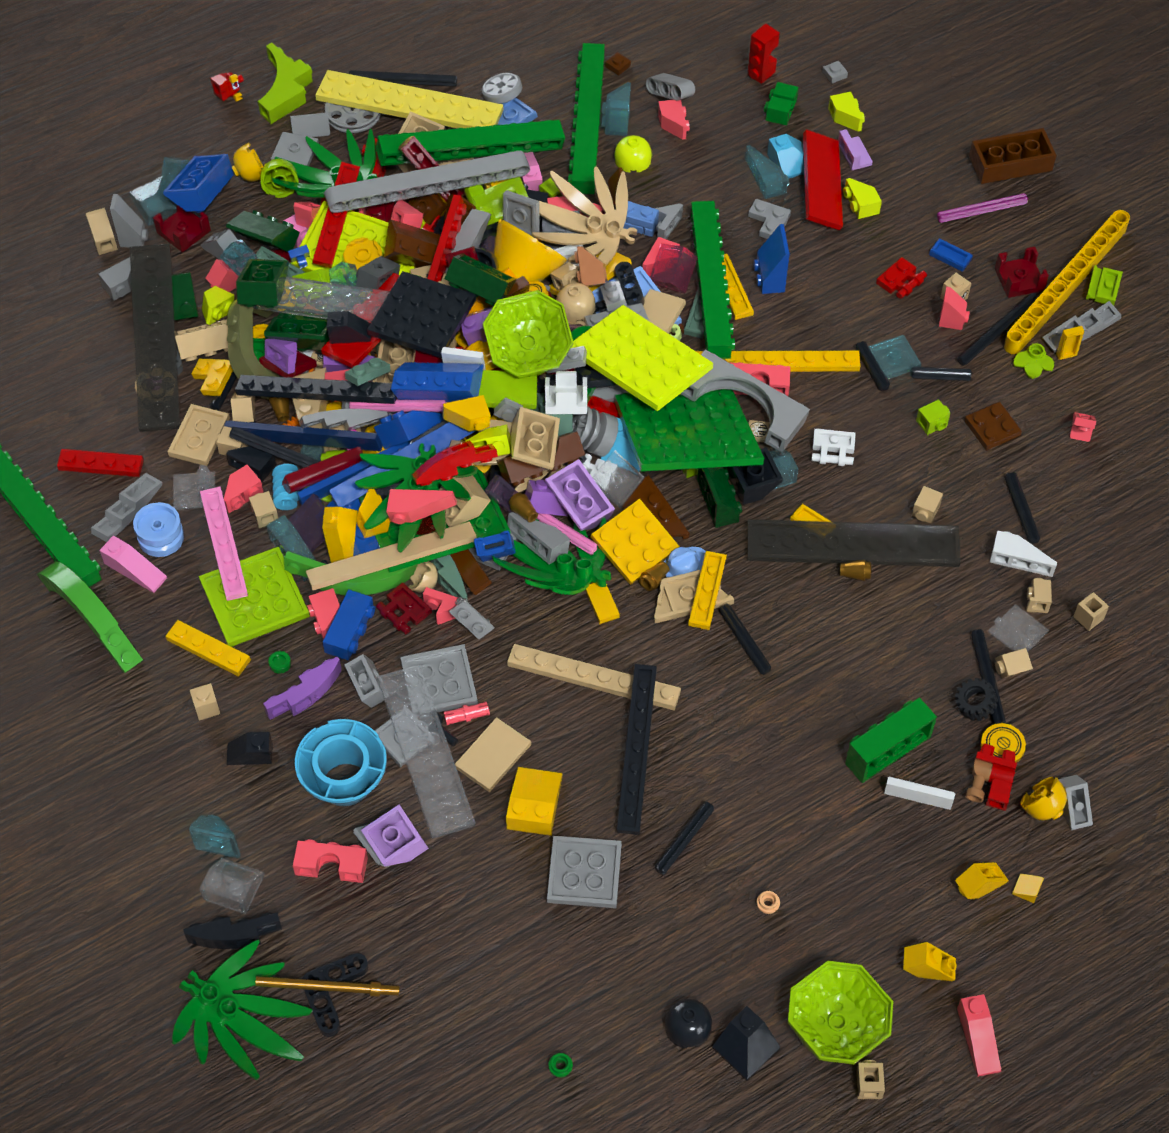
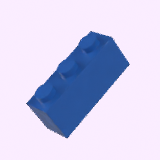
(349, 625)

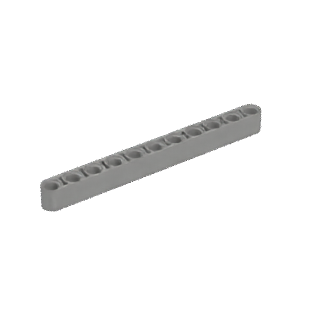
(426, 181)

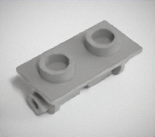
(471, 618)

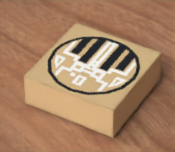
(759, 429)

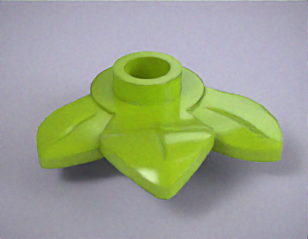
(1034, 360)

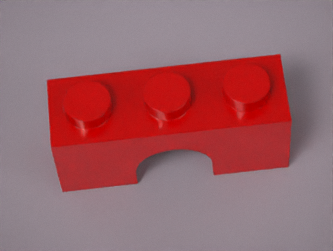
(761, 63)

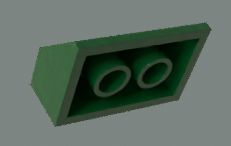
(265, 230)
(479, 278)
(184, 296)
(305, 332)
(718, 495)

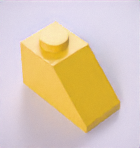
(468, 413)
(980, 880)

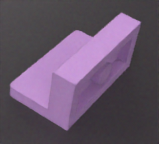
(854, 151)

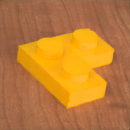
(215, 373)

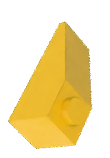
(339, 532)

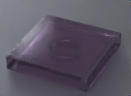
(309, 522)

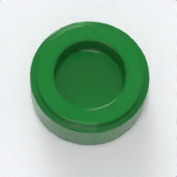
(279, 662)

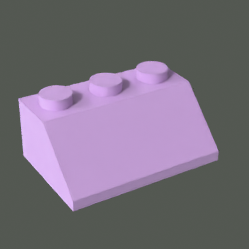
(580, 496)

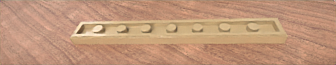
(389, 556)

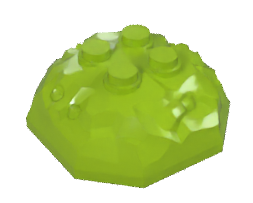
(528, 334)
(840, 1012)

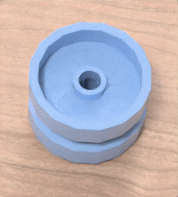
(158, 529)

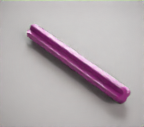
(981, 208)

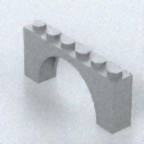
(784, 413)

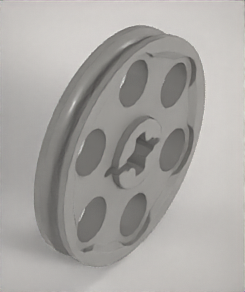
(348, 115)

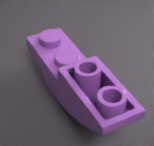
(312, 687)

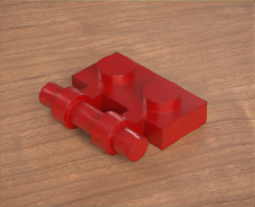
(897, 274)

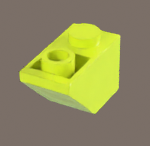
(845, 111)
(862, 198)
(216, 304)
(498, 436)

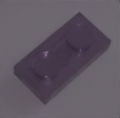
(500, 492)

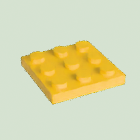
(634, 541)

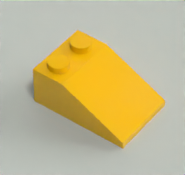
(533, 801)

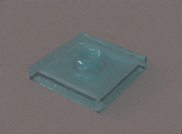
(895, 356)

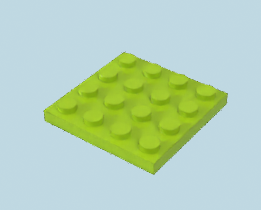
(270, 603)

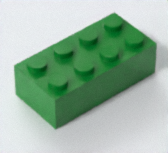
(890, 739)

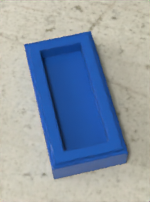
(950, 254)

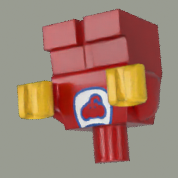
(227, 85)

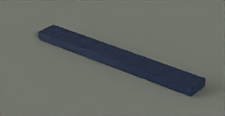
(311, 436)

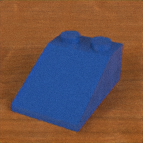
(773, 262)
(405, 426)

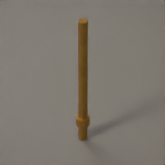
(373, 989)

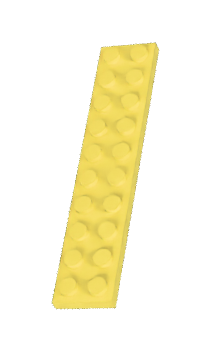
(401, 99)

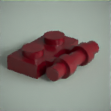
(408, 603)

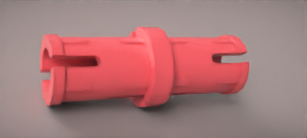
(466, 713)

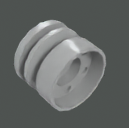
(596, 431)

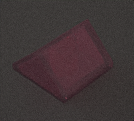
(673, 267)

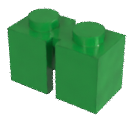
(781, 103)

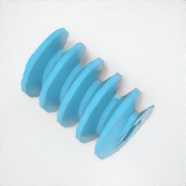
(281, 498)

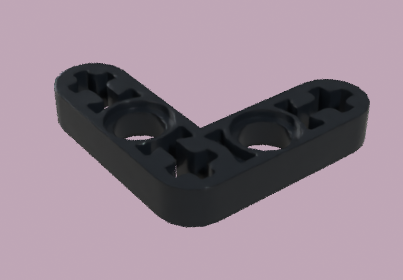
(629, 293)
(322, 974)

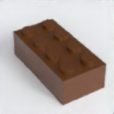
(1012, 155)

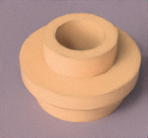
(768, 896)

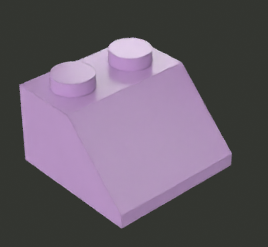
(394, 838)

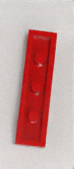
(100, 462)

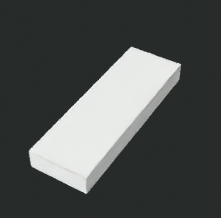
(919, 793)

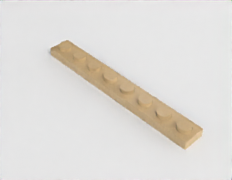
(586, 675)

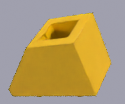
(368, 506)
(929, 962)

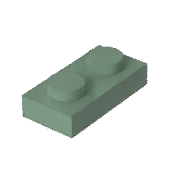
(368, 371)

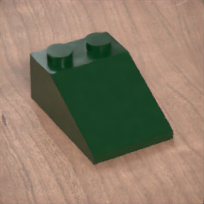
(262, 282)

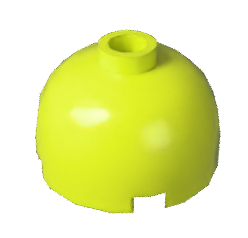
(633, 154)

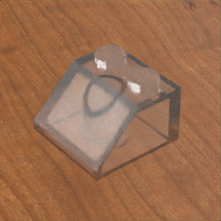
(231, 885)

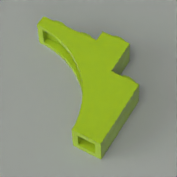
(288, 89)

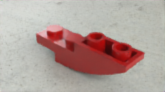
(445, 463)

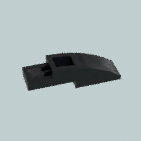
(224, 935)

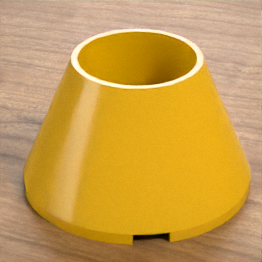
(524, 253)

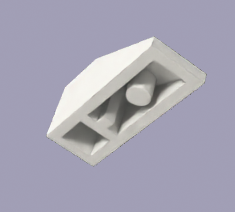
(1017, 553)

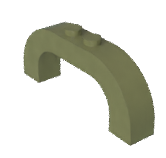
(241, 341)

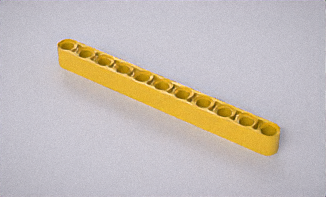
(1066, 282)

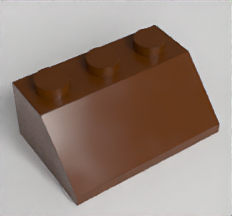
(410, 244)

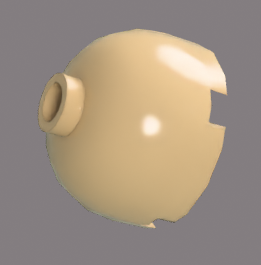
(577, 301)

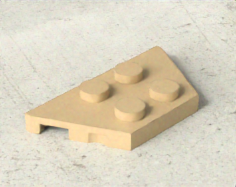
(678, 595)

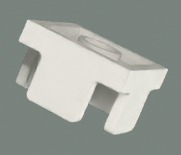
(566, 395)

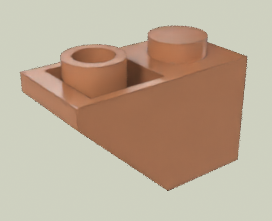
(591, 268)

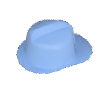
(685, 560)

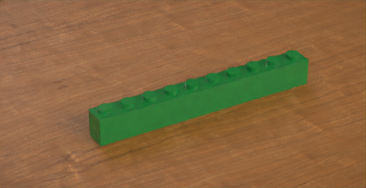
(587, 118)
(475, 141)
(711, 279)
(43, 523)

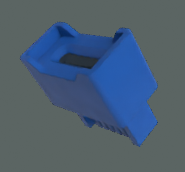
(495, 545)

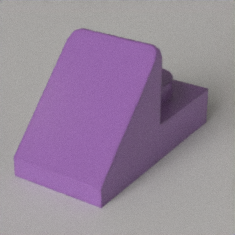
(282, 354)

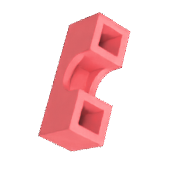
(774, 375)
(313, 855)

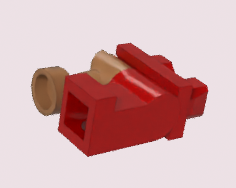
(995, 770)

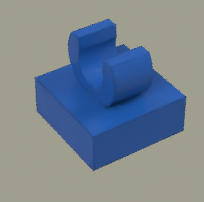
(299, 254)

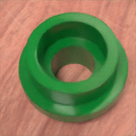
(560, 1058)

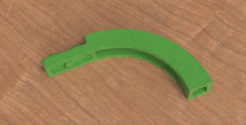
(366, 584)
(69, 586)

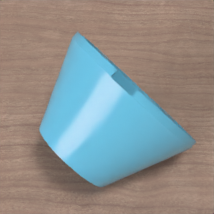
(338, 744)

